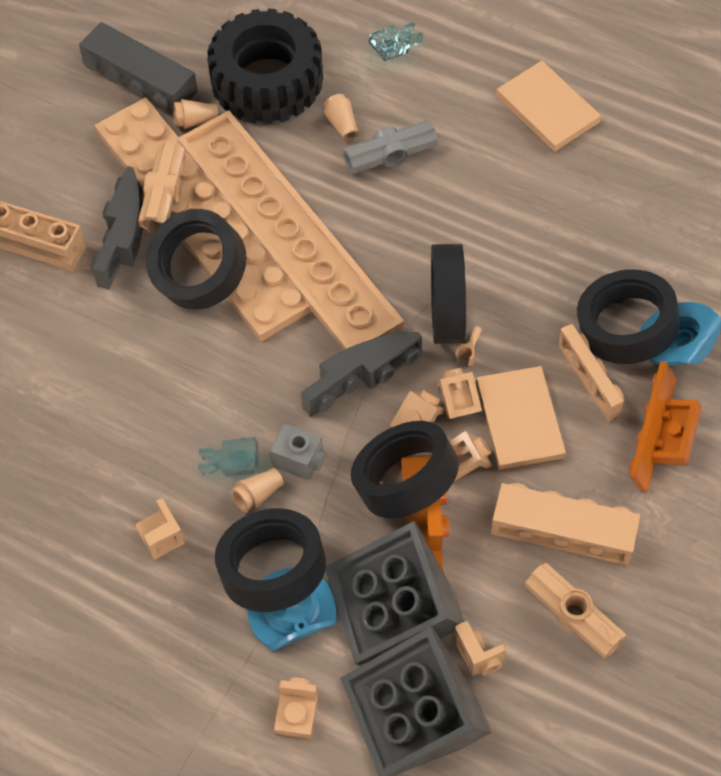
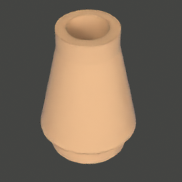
(192, 113)
(340, 115)
(255, 490)

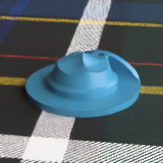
(696, 334)
(294, 623)

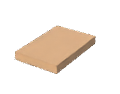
(548, 106)
(520, 418)

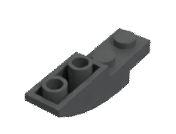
(123, 234)
(368, 361)

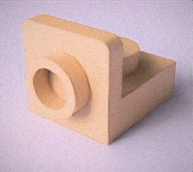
(459, 393)
(471, 453)
(471, 648)
(296, 708)

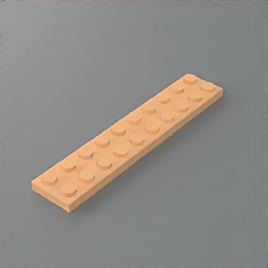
(291, 233)
(264, 294)

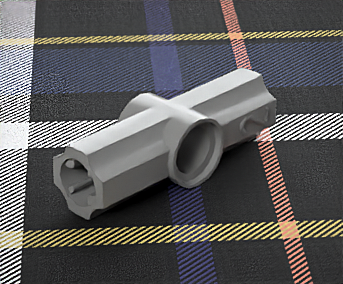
(390, 147)

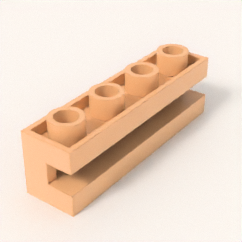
(40, 237)
(565, 523)

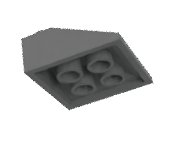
(392, 593)
(414, 705)

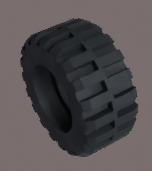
(265, 37)

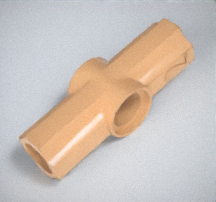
(162, 186)
(591, 626)

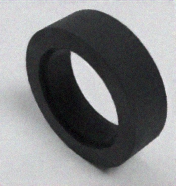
(169, 237)
(626, 285)
(448, 293)
(415, 492)
(280, 591)

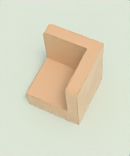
(160, 531)

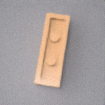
(591, 372)

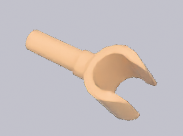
(469, 347)

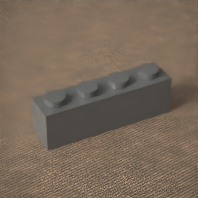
(137, 67)

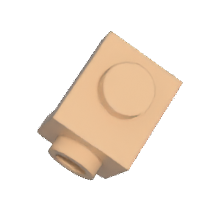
(418, 407)

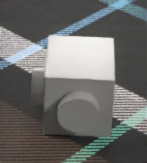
(297, 452)

